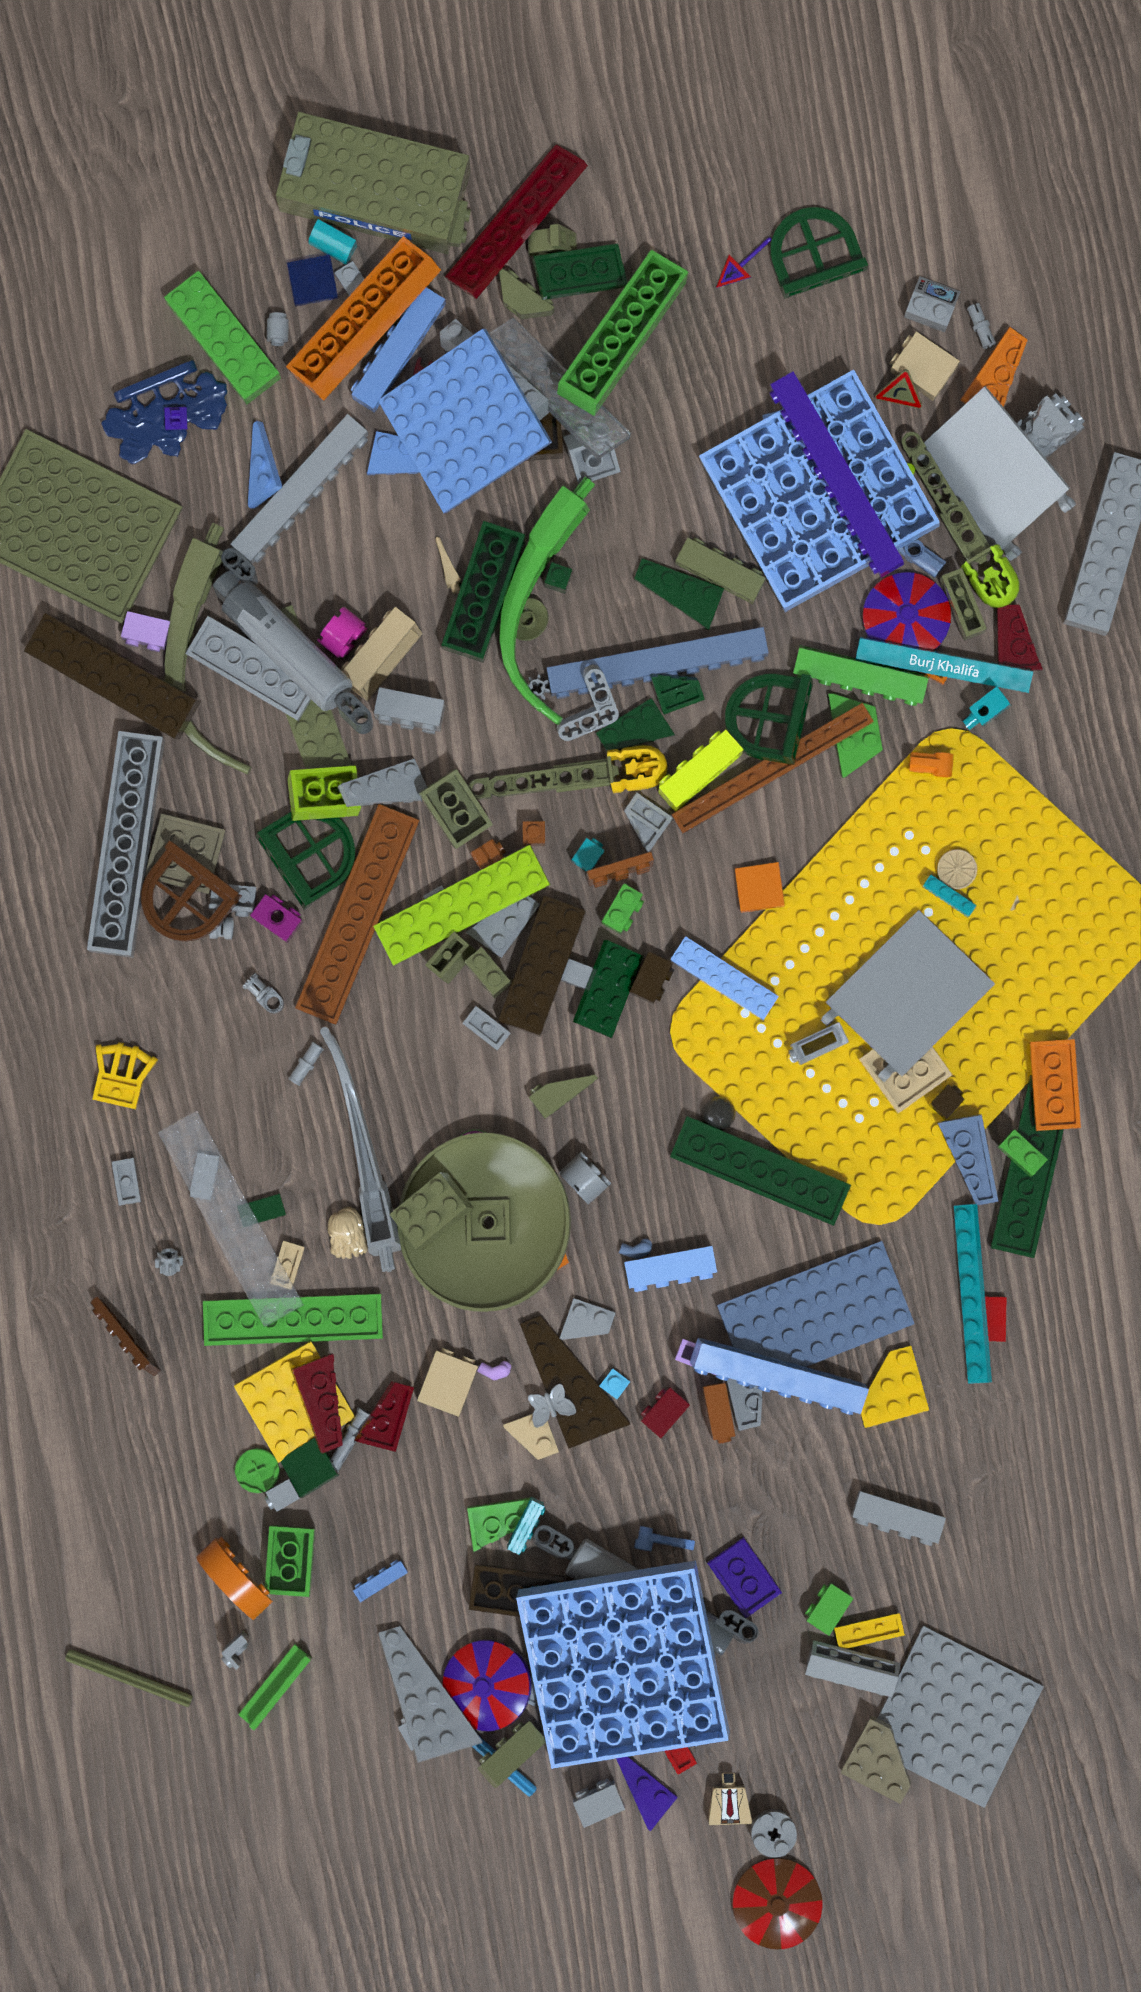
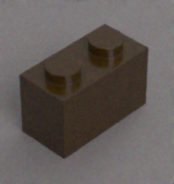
(651, 978)

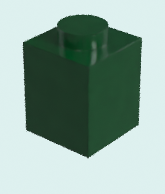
(558, 578)

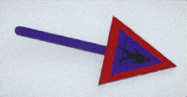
(734, 272)

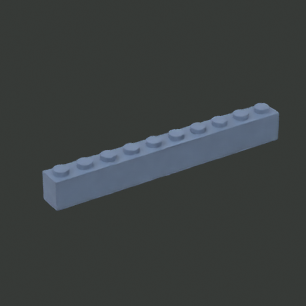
(664, 660)

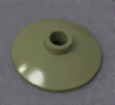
(538, 612)

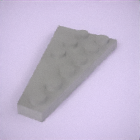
(428, 1710)

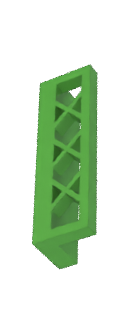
(275, 1686)

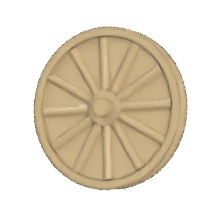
(957, 869)

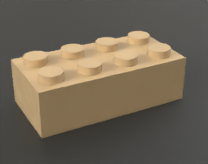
(381, 652)

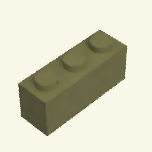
(963, 604)
(511, 1753)

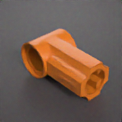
(937, 764)

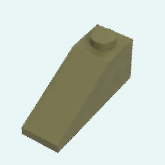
(557, 1094)

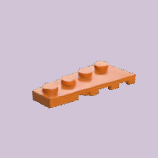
(999, 368)

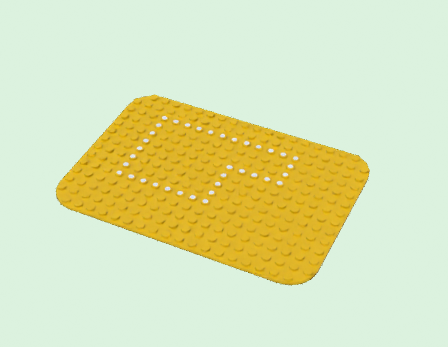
(1047, 958)

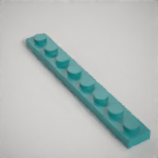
(972, 1294)

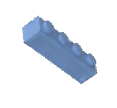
(378, 1582)

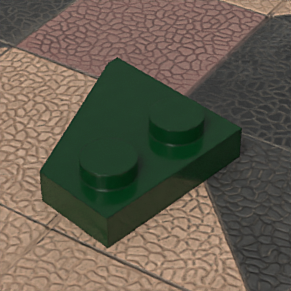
(676, 691)

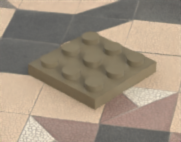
(195, 839)

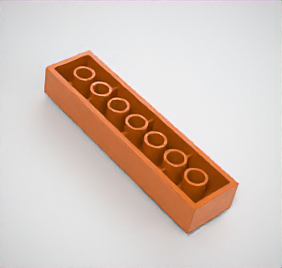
(363, 318)

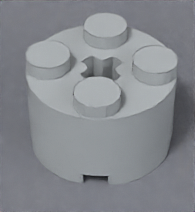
(584, 1178)
(780, 1844)

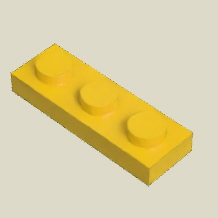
(869, 1631)

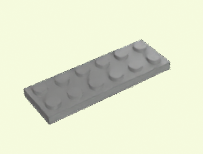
(247, 667)

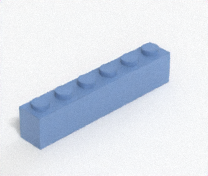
(398, 349)

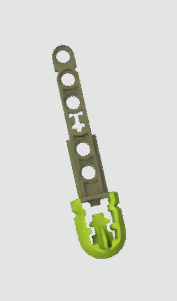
(976, 549)

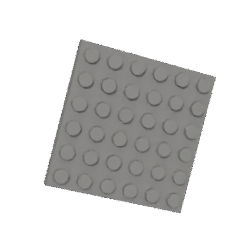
(957, 1715)

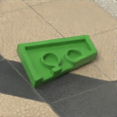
(494, 1520)

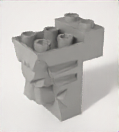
(1052, 424)

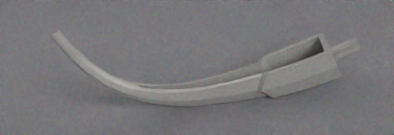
(374, 1196)

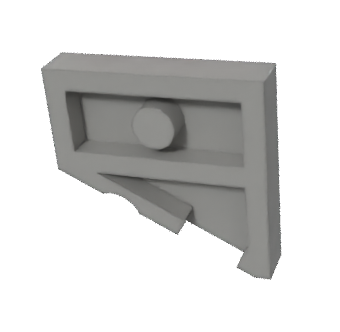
(647, 820)
(586, 1320)

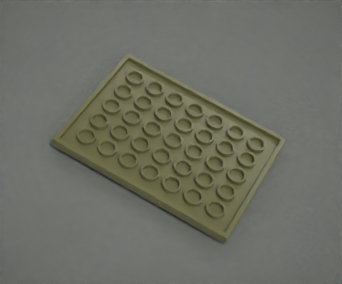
(80, 526)

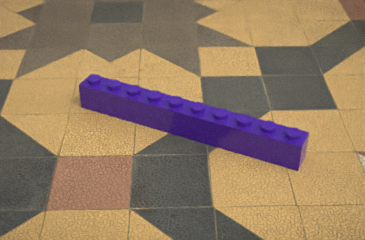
(836, 474)

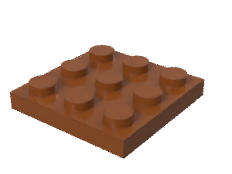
(620, 870)

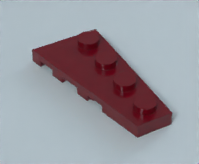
(319, 1397)

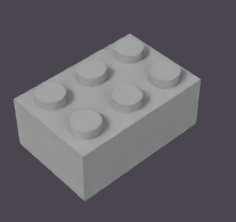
(409, 710)

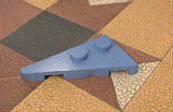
(264, 476)

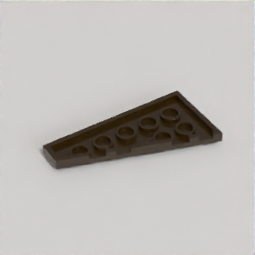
(556, 1365)

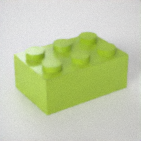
(317, 795)

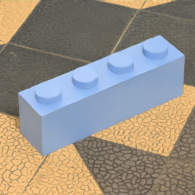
(670, 1267)

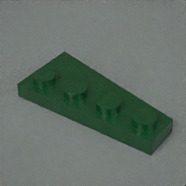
(686, 593)

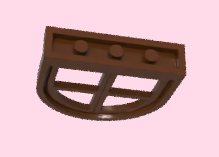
(201, 875)

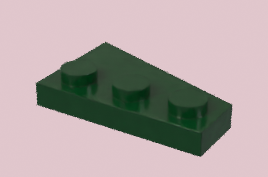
(636, 727)

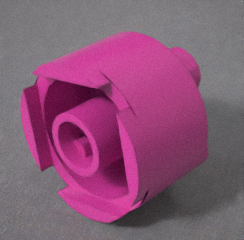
(342, 632)

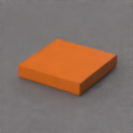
(759, 887)

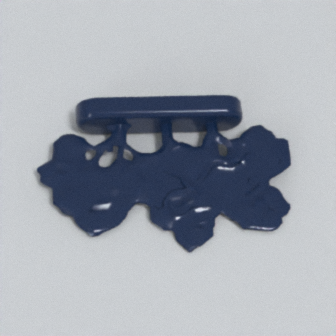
(149, 426)

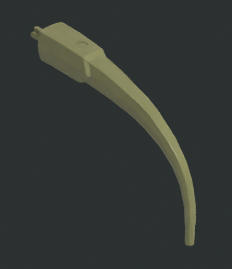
(189, 595)

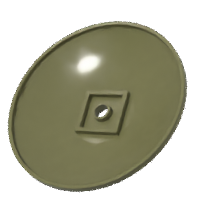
(530, 1232)

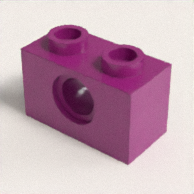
(283, 929)

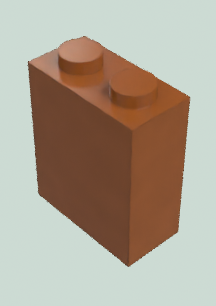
(719, 1412)

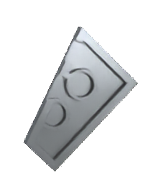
(503, 927)

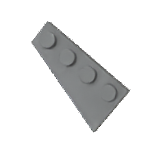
(385, 786)

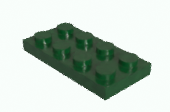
(580, 271)
(608, 988)

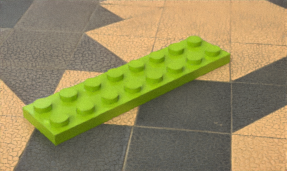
(462, 905)

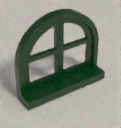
(822, 276)
(795, 721)
(287, 866)

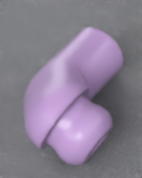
(496, 1372)

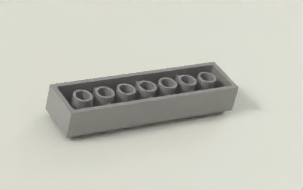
(1107, 548)

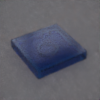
(312, 280)

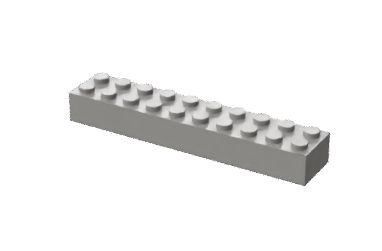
(125, 844)

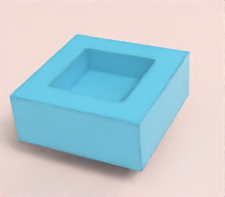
(614, 1384)

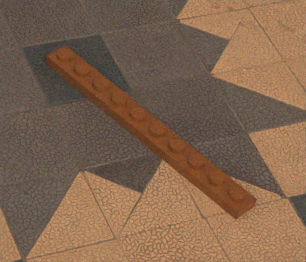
(769, 771)

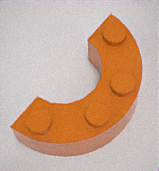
(233, 1578)

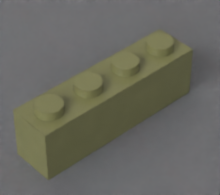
(719, 570)

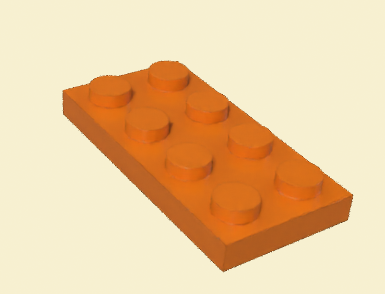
(1055, 1085)

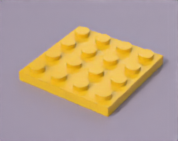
(277, 1405)

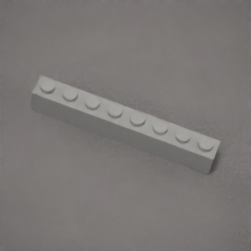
(300, 489)

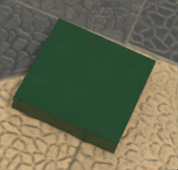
(308, 1468)

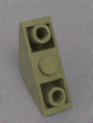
(521, 297)

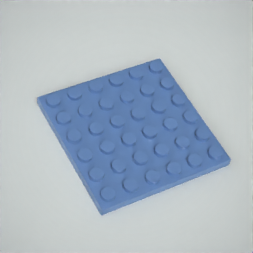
(464, 421)

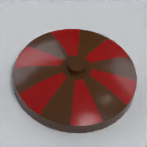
(777, 1903)

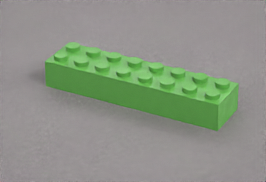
(622, 332)

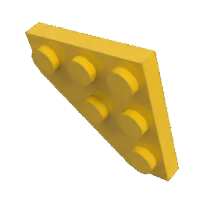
(895, 1390)

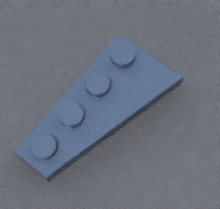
(970, 1149)

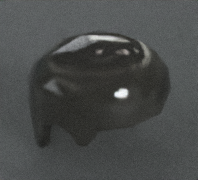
(718, 1113)

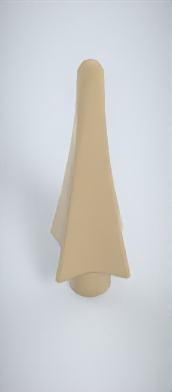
(451, 576)

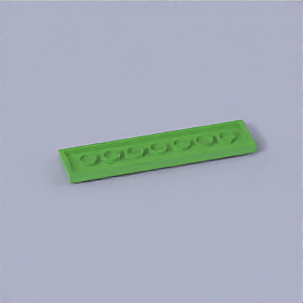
(317, 1320)

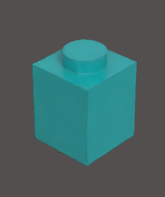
(588, 854)

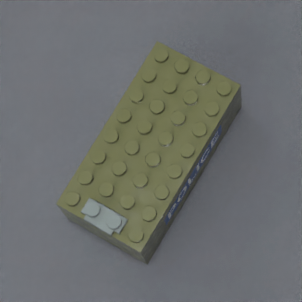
(372, 182)

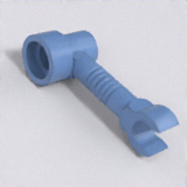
(647, 1538)

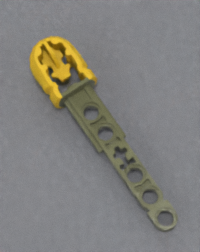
(604, 771)

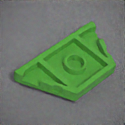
(860, 746)

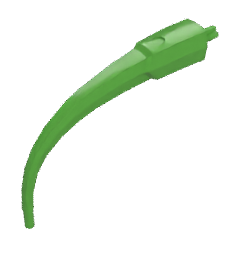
(545, 540)

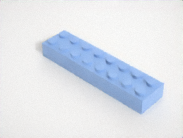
(724, 978)

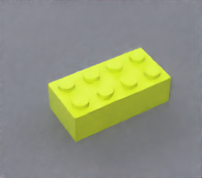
(700, 770)

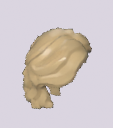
(347, 1233)

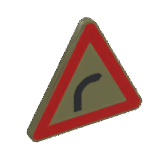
(900, 391)

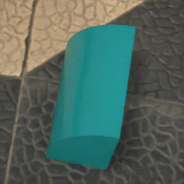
(332, 242)

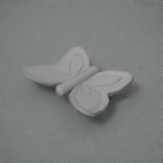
(549, 1403)

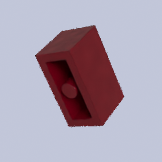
(664, 1412)

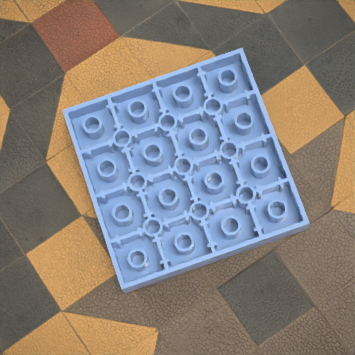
(784, 504)
(623, 1664)

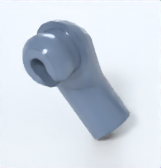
(637, 1251)

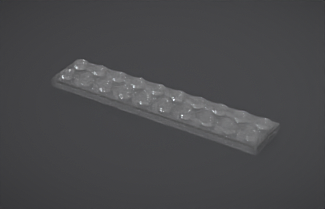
(231, 1219)

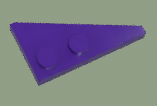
(649, 1794)

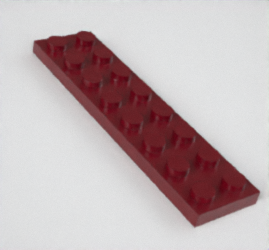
(516, 221)

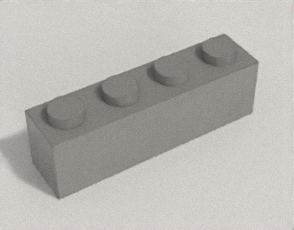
(898, 1517)
(852, 1669)

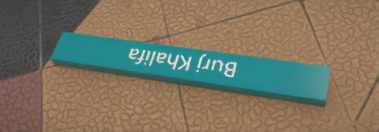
(944, 664)

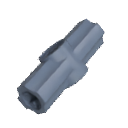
(925, 559)

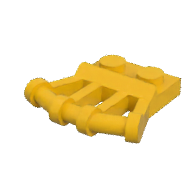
(118, 1089)

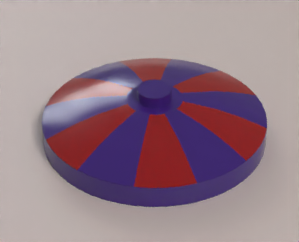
(907, 611)
(488, 1684)

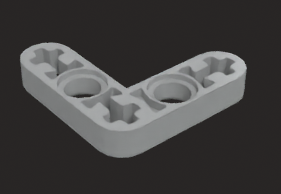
(599, 707)

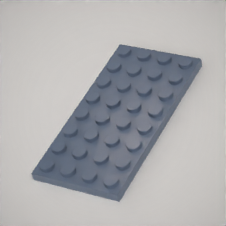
(820, 1310)

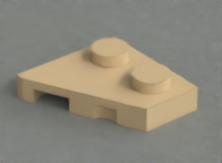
(536, 1440)

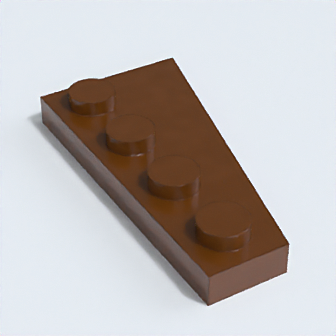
(127, 1341)

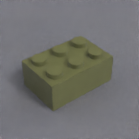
(455, 808)
(431, 1211)

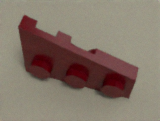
(1014, 640)

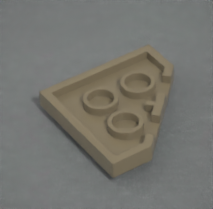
(878, 1761)

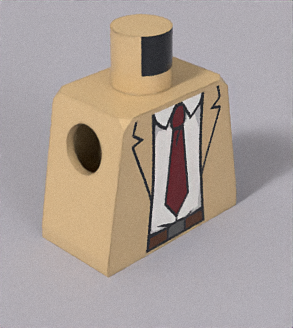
(729, 1803)

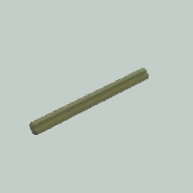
(129, 1678)

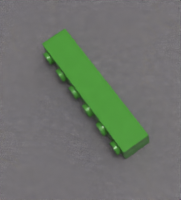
(862, 675)

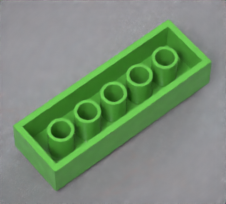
(222, 337)

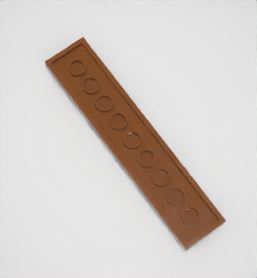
(356, 914)

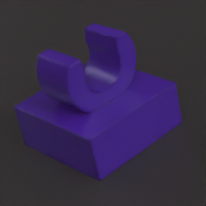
(176, 418)

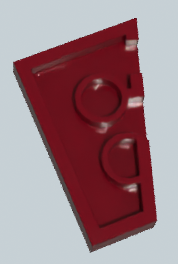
(387, 1418)

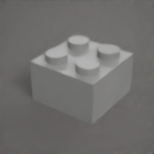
(598, 1802)

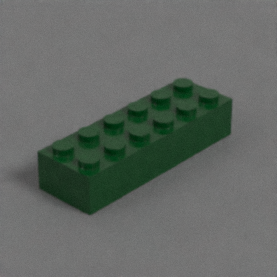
(483, 591)

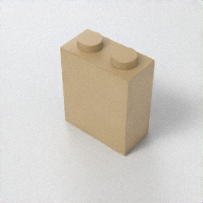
(926, 363)
(448, 1382)

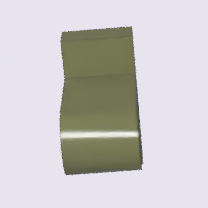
(551, 240)

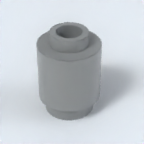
(277, 329)

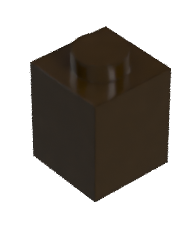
(947, 1101)

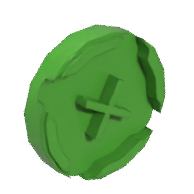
(257, 1470)

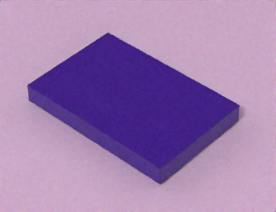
(744, 1577)

